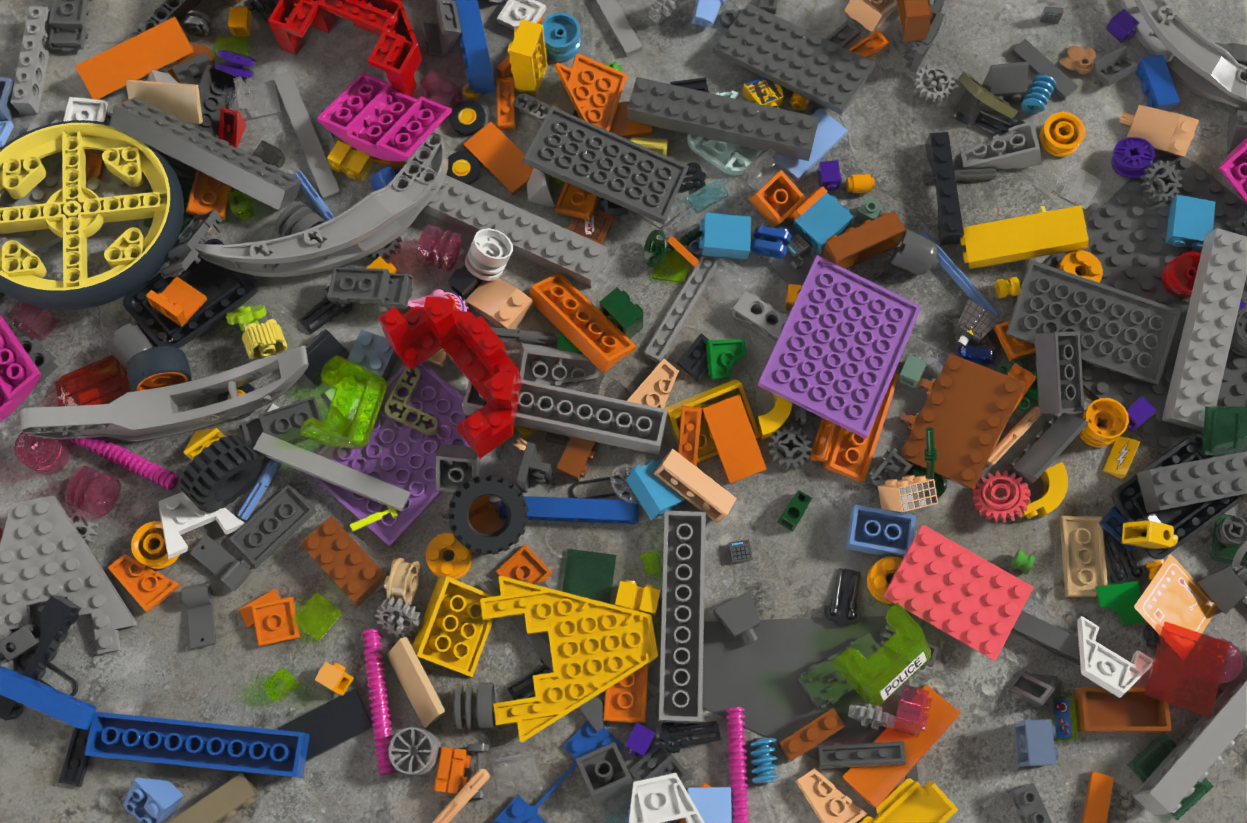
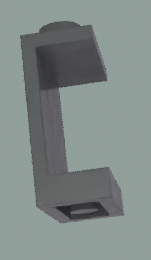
(442, 36)

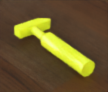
(372, 518)

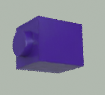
(1122, 26)
(829, 175)
(1139, 413)
(639, 740)

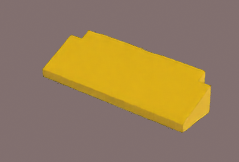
(914, 804)

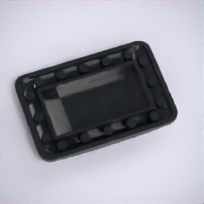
(224, 292)
(1186, 519)

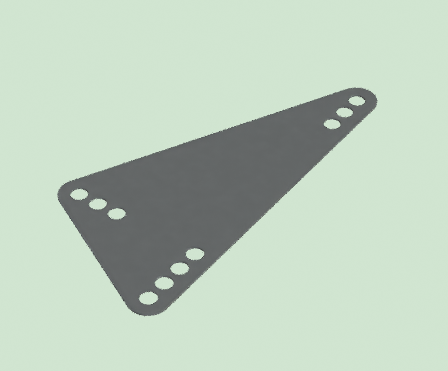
(766, 673)

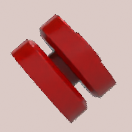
(1180, 274)

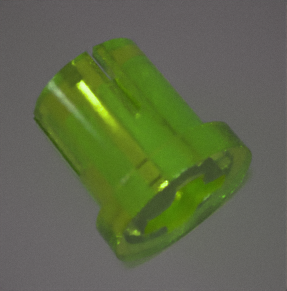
(651, 562)

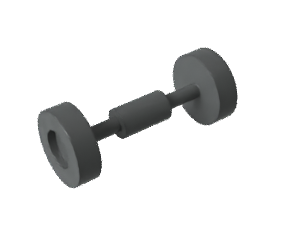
(478, 748)

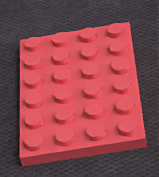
(958, 592)

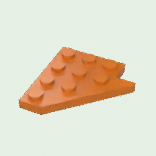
(592, 89)

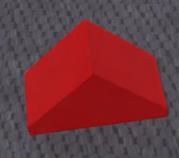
(231, 126)

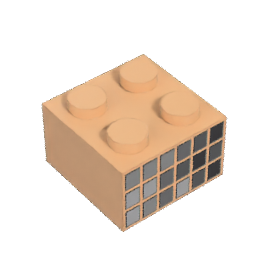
(907, 493)

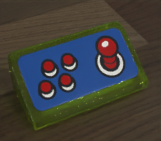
(1065, 718)

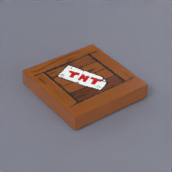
(595, 229)

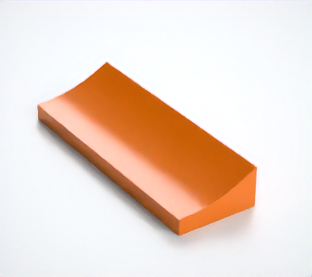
(134, 58)
(581, 322)
(853, 453)
(877, 782)

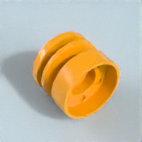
(1111, 417)

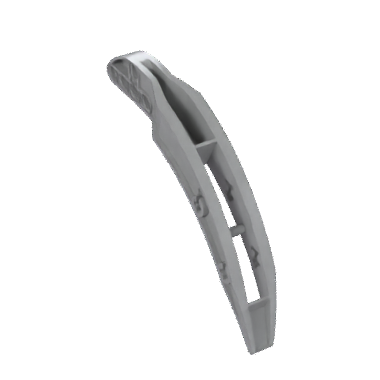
(1189, 55)
(350, 235)
(155, 411)

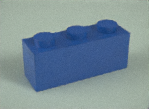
(1157, 83)

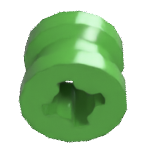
(1022, 562)

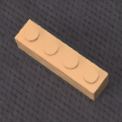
(695, 486)

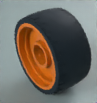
(158, 368)

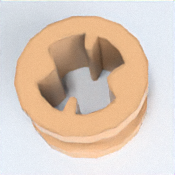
(520, 445)

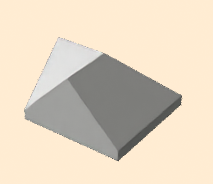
(540, 188)

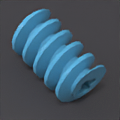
(1038, 94)
(764, 760)

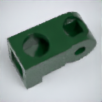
(795, 510)

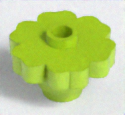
(246, 315)

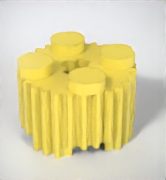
(264, 340)

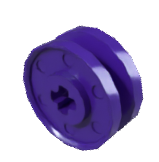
(235, 63)
(1132, 157)

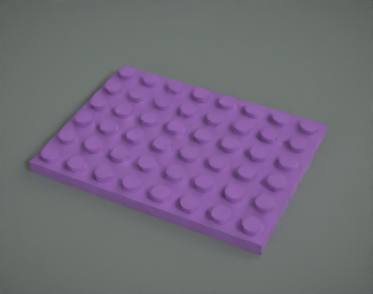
(840, 346)
(402, 454)

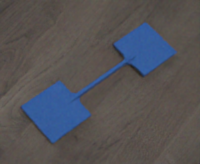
(583, 742)

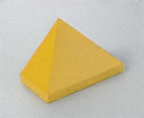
(200, 440)

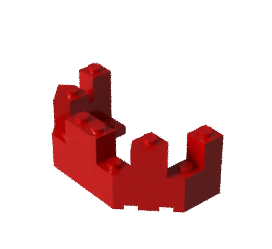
(395, 51)
(475, 352)

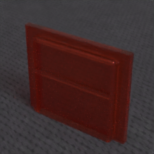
(93, 384)
(1187, 669)

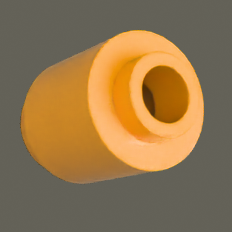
(799, 102)
(860, 183)

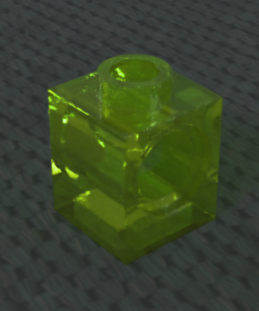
(243, 210)
(290, 681)

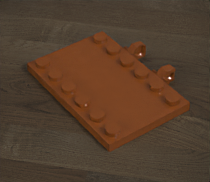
(968, 416)

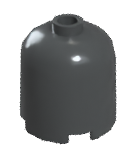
(915, 254)
(128, 342)

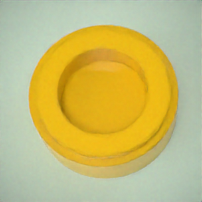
(469, 93)

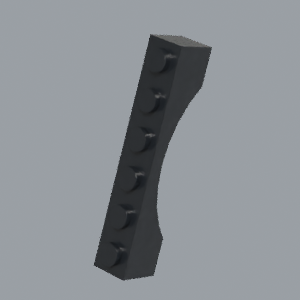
(949, 213)
(55, 622)

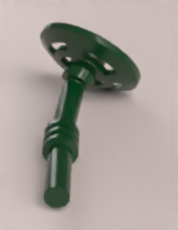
(660, 247)
(930, 457)

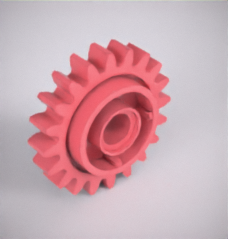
(1015, 499)

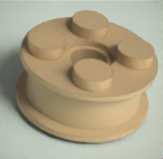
(403, 580)

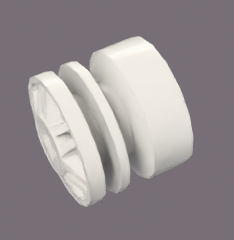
(488, 254)

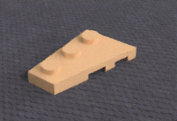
(657, 386)
(827, 801)

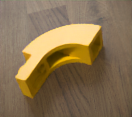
(775, 419)
(1055, 488)

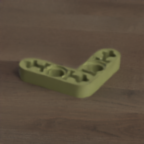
(986, 97)
(402, 403)

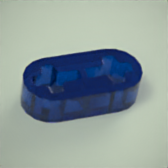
(977, 354)

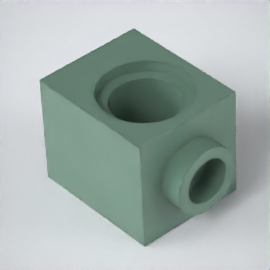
(869, 210)
(912, 370)

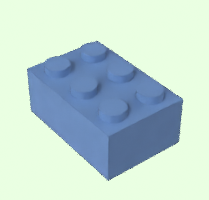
(880, 531)

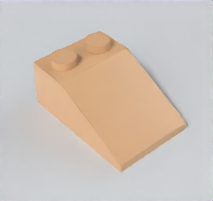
(870, 12)
(1164, 130)
(500, 303)

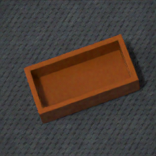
(914, 18)
(864, 241)
(344, 560)
(1131, 713)

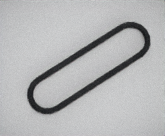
(595, 480)
(54, 667)

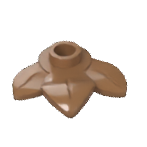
(1079, 59)

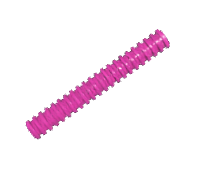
(129, 461)
(378, 699)
(737, 764)

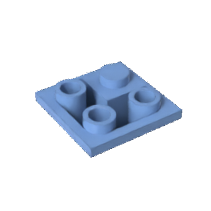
(152, 800)

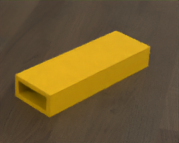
(1025, 237)

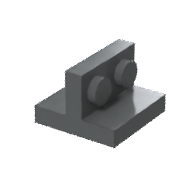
(531, 468)

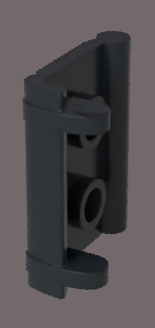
(319, 352)

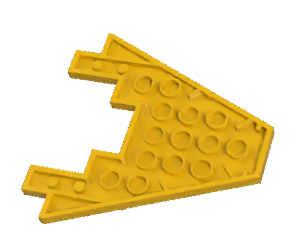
(589, 646)

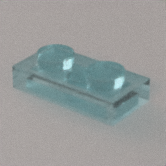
(707, 196)

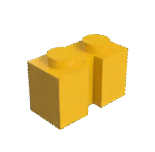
(350, 161)
(638, 598)

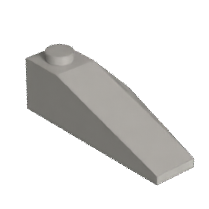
(1011, 150)
(553, 365)

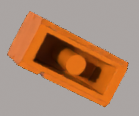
(451, 770)

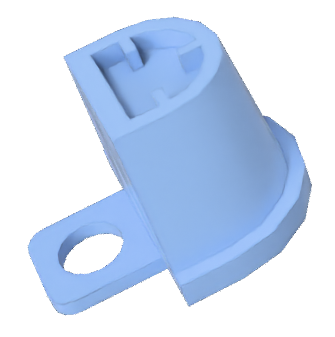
(706, 12)

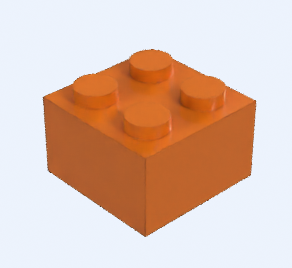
(777, 198)

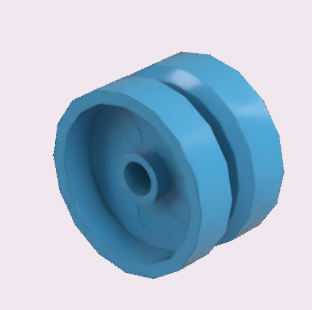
(561, 36)

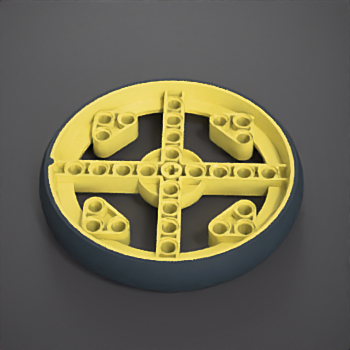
(83, 210)

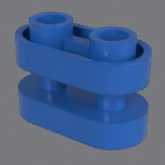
(770, 241)

